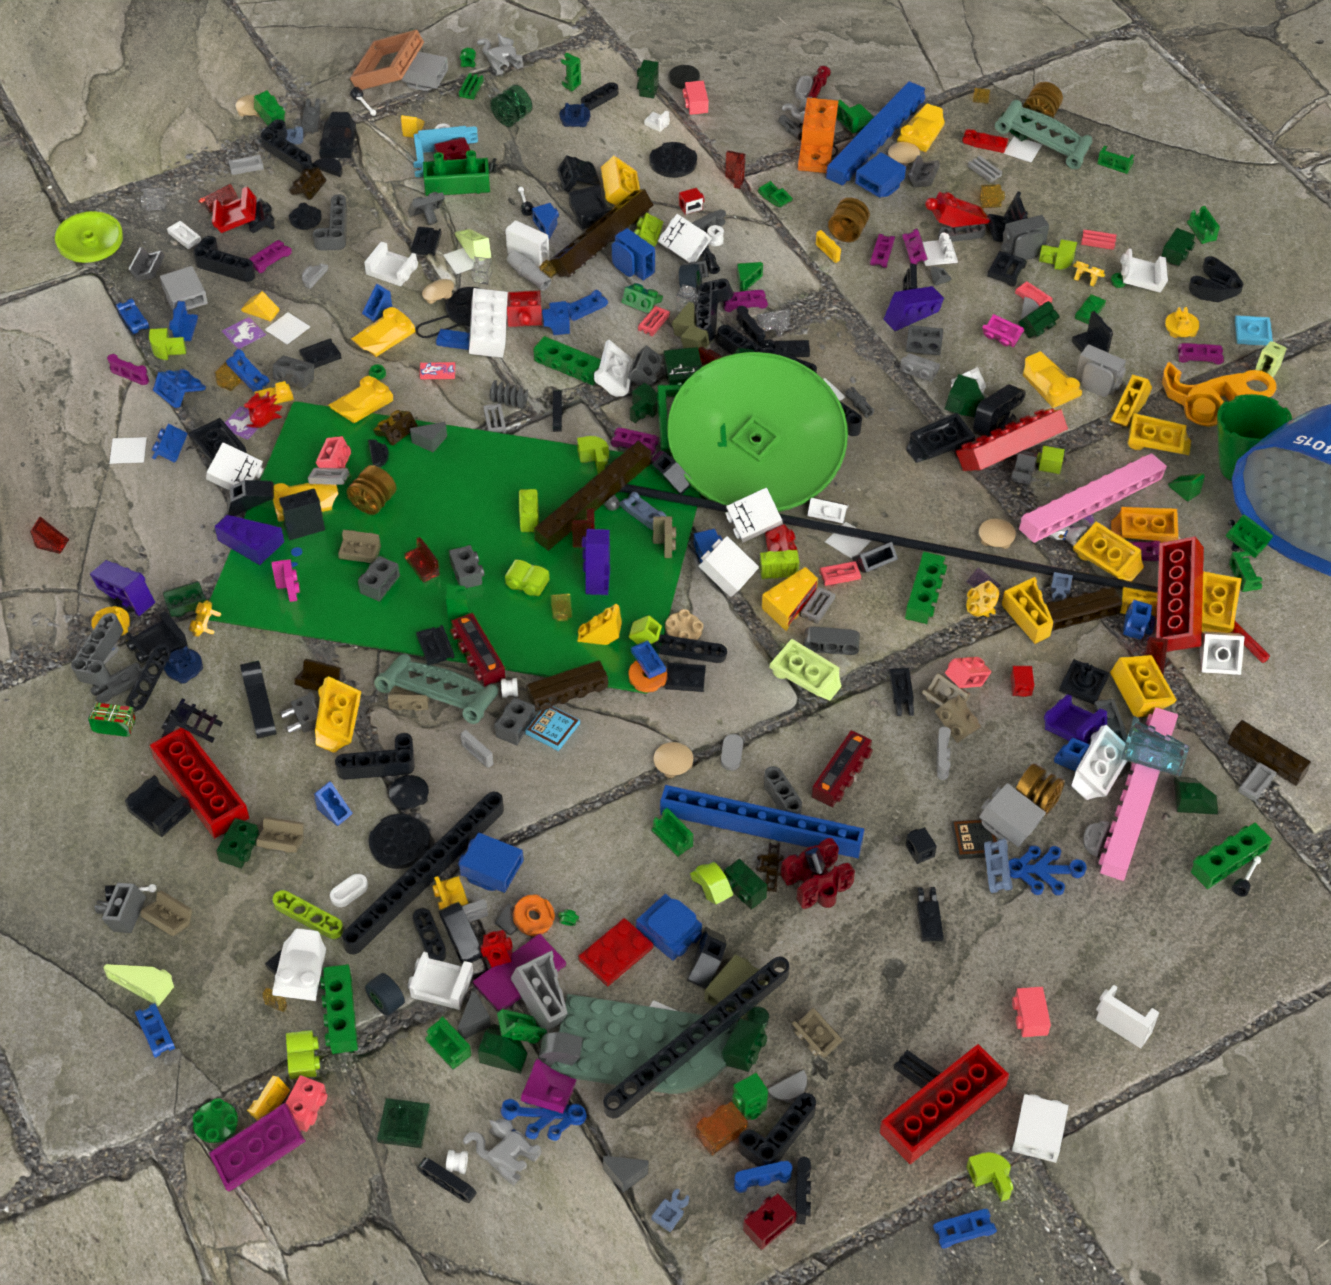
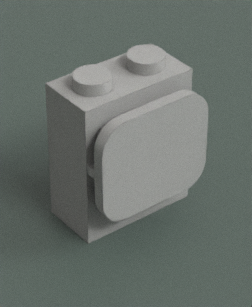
(426, 71)
(185, 287)
(1100, 371)
(1010, 815)

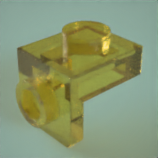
(561, 607)

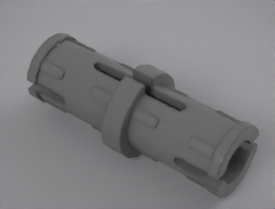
(785, 121)
(859, 402)

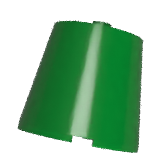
(1244, 424)

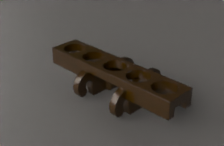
(770, 871)

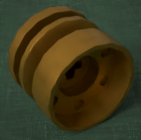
(1044, 98)
(849, 219)
(371, 490)
(1042, 791)

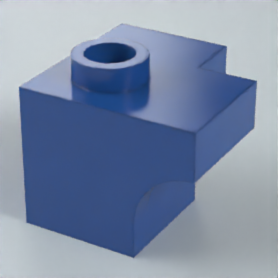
(557, 318)
(1138, 620)
(1071, 754)

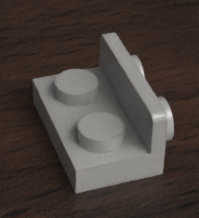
(919, 367)

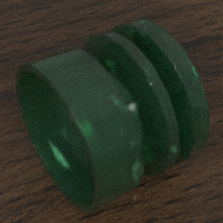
(511, 105)

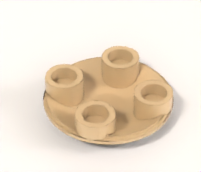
(245, 106)
(903, 152)
(438, 290)
(997, 533)
(684, 625)
(673, 759)

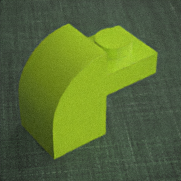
(1060, 257)
(163, 346)
(593, 449)
(713, 882)
(991, 1168)

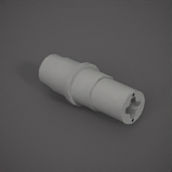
(528, 270)

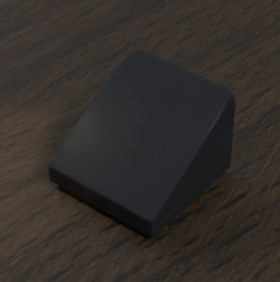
(815, 860)

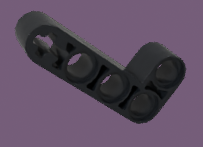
(275, 142)
(211, 259)
(709, 296)
(995, 407)
(258, 699)
(371, 764)
(782, 1129)

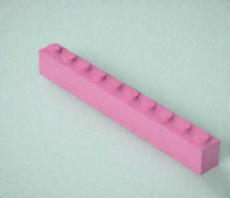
(1092, 497)
(1134, 807)

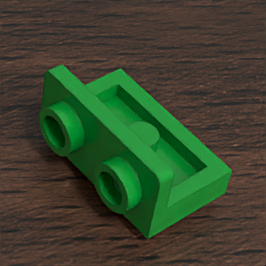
(641, 298)
(1249, 536)
(519, 1026)

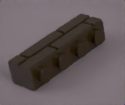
(1084, 608)
(567, 685)
(1269, 752)

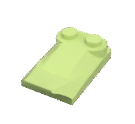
(807, 670)

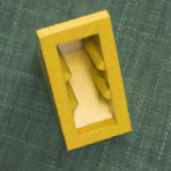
(411, 125)
(261, 307)

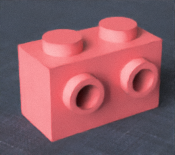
(696, 97)
(334, 453)
(968, 672)
(1031, 1011)
(305, 1101)

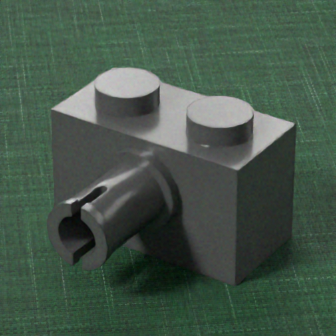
(123, 907)

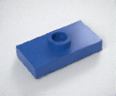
(648, 659)

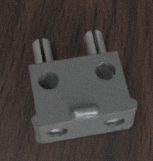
(306, 713)

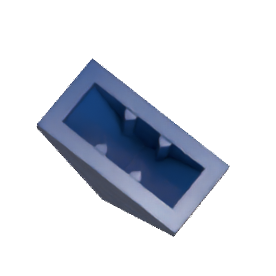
(377, 303)
(332, 804)

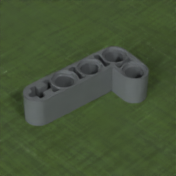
(335, 236)
(89, 661)

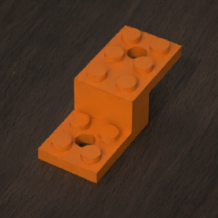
(817, 135)

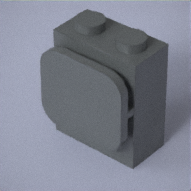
(1025, 237)

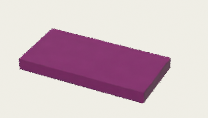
(497, 984)
(257, 1147)

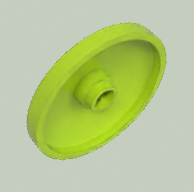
(88, 237)

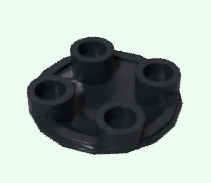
(305, 217)
(408, 792)

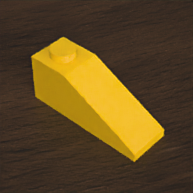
(1132, 400)

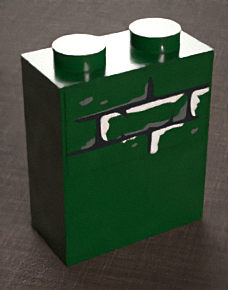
(681, 364)

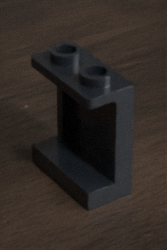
(588, 205)
(302, 514)
(164, 632)
(157, 806)

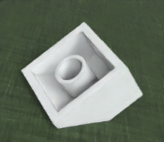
(1221, 652)

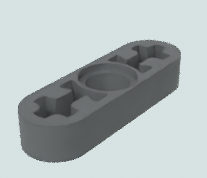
(972, 232)

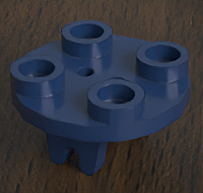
(575, 115)
(183, 665)

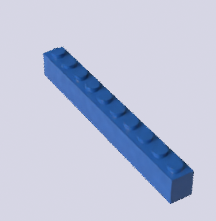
(875, 133)
(760, 820)

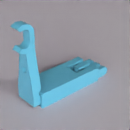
(426, 139)

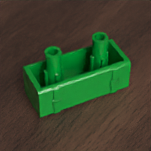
(457, 175)

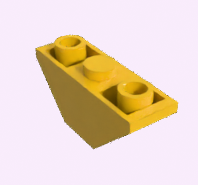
(602, 628)

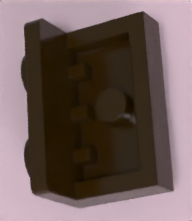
(308, 183)
(396, 426)
(314, 674)

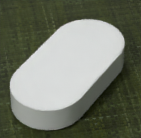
(348, 890)

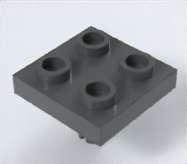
(427, 206)

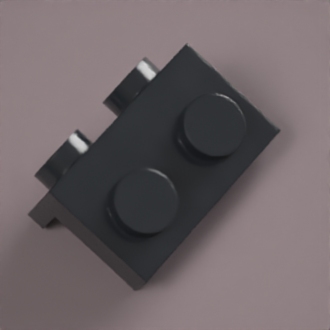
(263, 216)

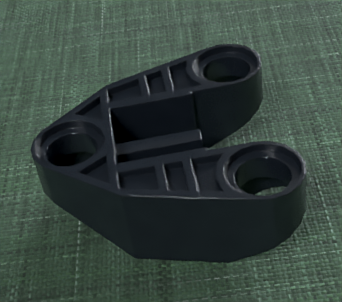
(1223, 283)

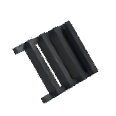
(1014, 213)
(182, 714)

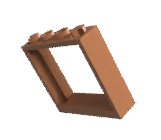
(408, 46)

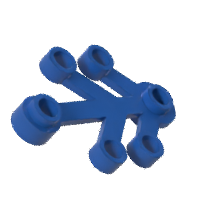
(1044, 870)
(572, 1115)

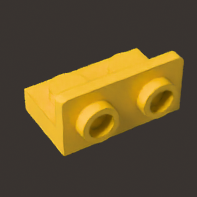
(1148, 597)
(449, 892)

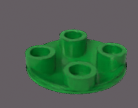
(215, 1121)

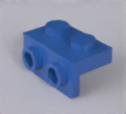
(183, 323)
(170, 443)

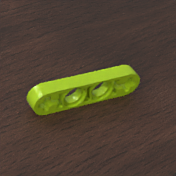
(306, 916)

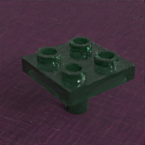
(403, 1123)

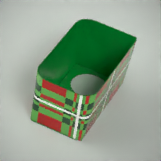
(112, 719)

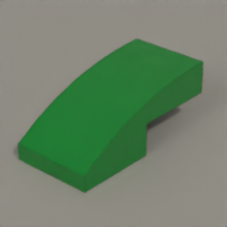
(775, 196)

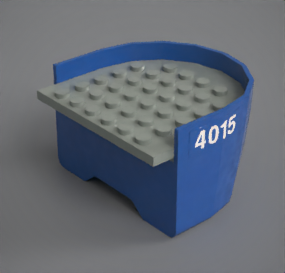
(1288, 488)

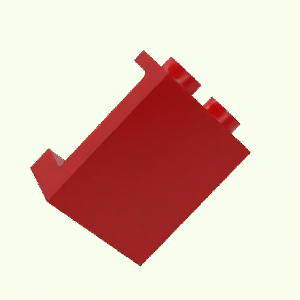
(234, 213)

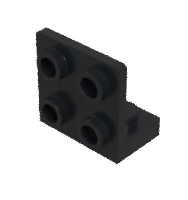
(575, 169)
(1097, 335)

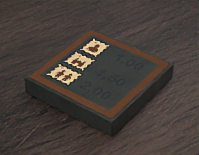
(970, 838)

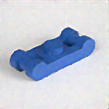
(586, 305)
(133, 316)
(247, 371)
(154, 1030)
(762, 1175)
(964, 1228)

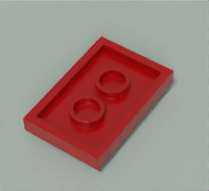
(615, 952)

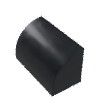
(875, 557)

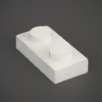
(184, 235)

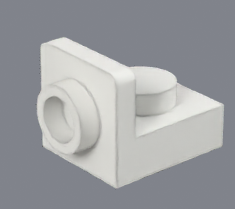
(657, 121)

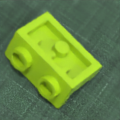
(649, 228)

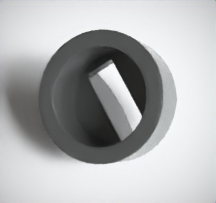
(612, 504)

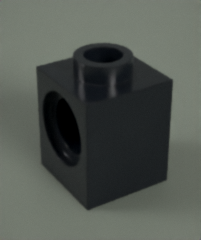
(920, 845)

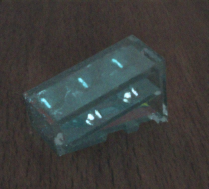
(1154, 750)

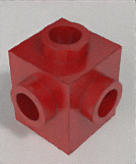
(497, 948)

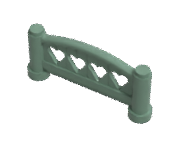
(1074, 151)
(473, 704)

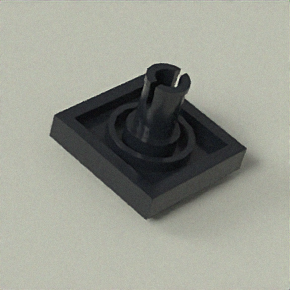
(1084, 681)

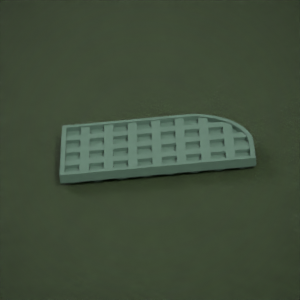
(626, 1035)

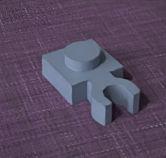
(1061, 585)
(669, 1213)

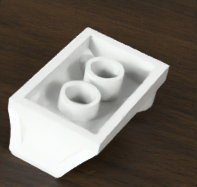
(614, 370)
(1100, 764)
(300, 965)

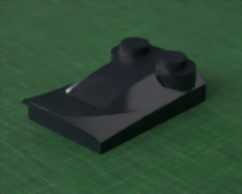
(338, 136)
(212, 435)
(939, 438)

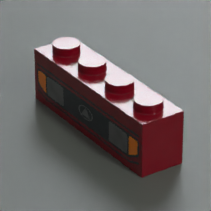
(477, 649)
(842, 768)

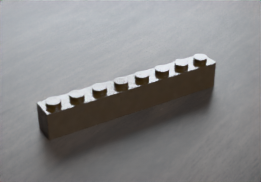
(601, 233)
(593, 495)

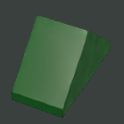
(748, 274)
(1187, 485)

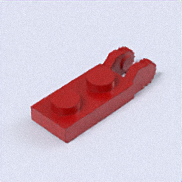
(985, 141)

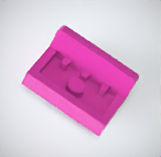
(1003, 331)
(286, 577)

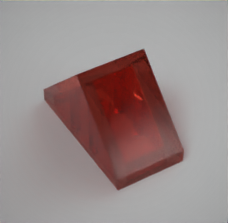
(48, 537)
(1157, 648)

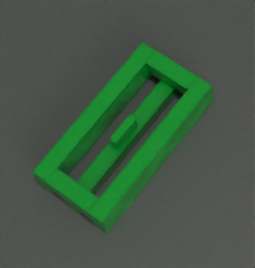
(470, 80)

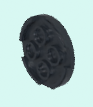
(673, 160)
(459, 306)
(399, 841)

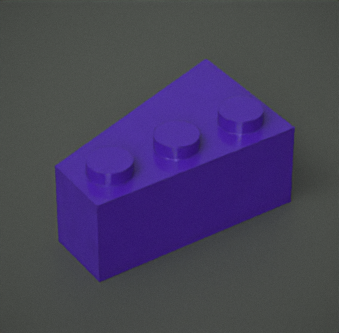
(912, 306)
(249, 537)
(597, 561)
(123, 584)

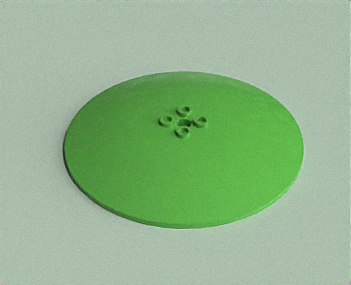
(761, 397)

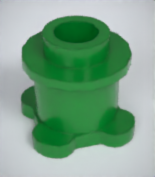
(467, 57)

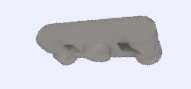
(943, 753)

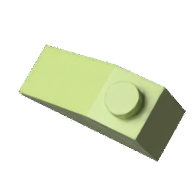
(474, 243)
(142, 980)

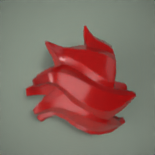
(262, 410)

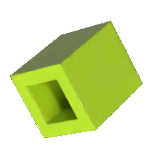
(1050, 459)
(645, 630)

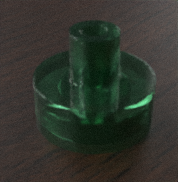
(759, 1015)

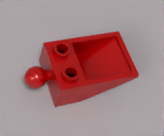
(955, 211)
(524, 308)

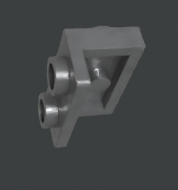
(923, 172)
(146, 265)

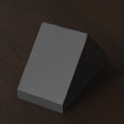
(429, 436)
(474, 1018)
(625, 1171)

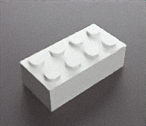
(488, 322)

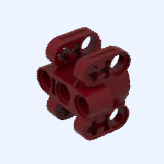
(817, 885)

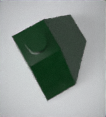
(964, 396)
(1194, 797)
(501, 1051)

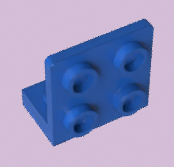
(173, 384)

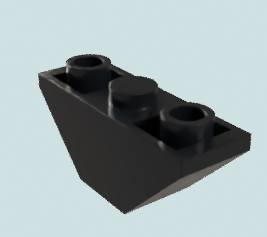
(670, 471)
(248, 495)
(707, 958)

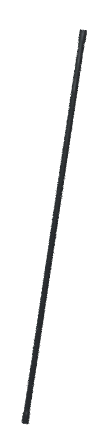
(899, 541)

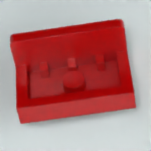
(780, 539)

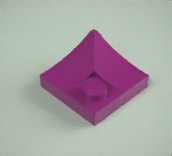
(548, 1088)

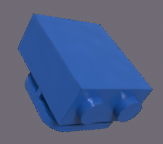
(881, 175)
(633, 255)
(490, 863)
(670, 926)

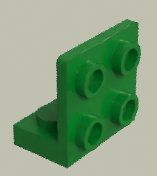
(853, 118)

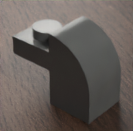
(1024, 467)
(560, 1048)

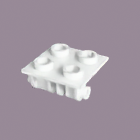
(940, 251)

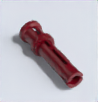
(819, 81)

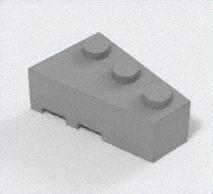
(541, 991)

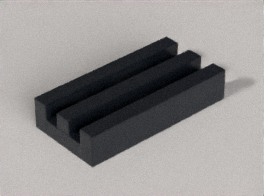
(918, 1063)

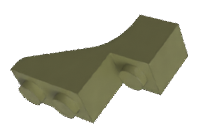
(685, 327)

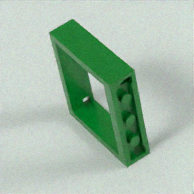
(671, 391)

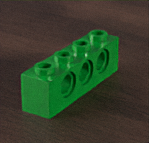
(566, 360)
(925, 588)
(1256, 842)
(345, 1039)

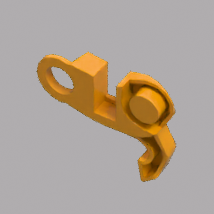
(1204, 399)

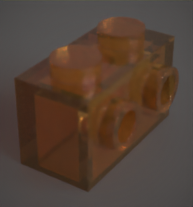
(721, 1128)

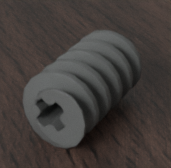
(508, 396)

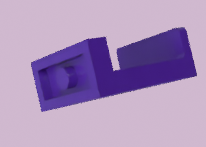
(1072, 721)

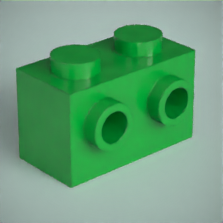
(268, 108)
(750, 1096)

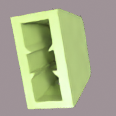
(1272, 356)

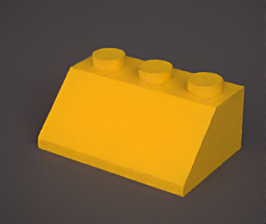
(618, 180)
(1142, 685)

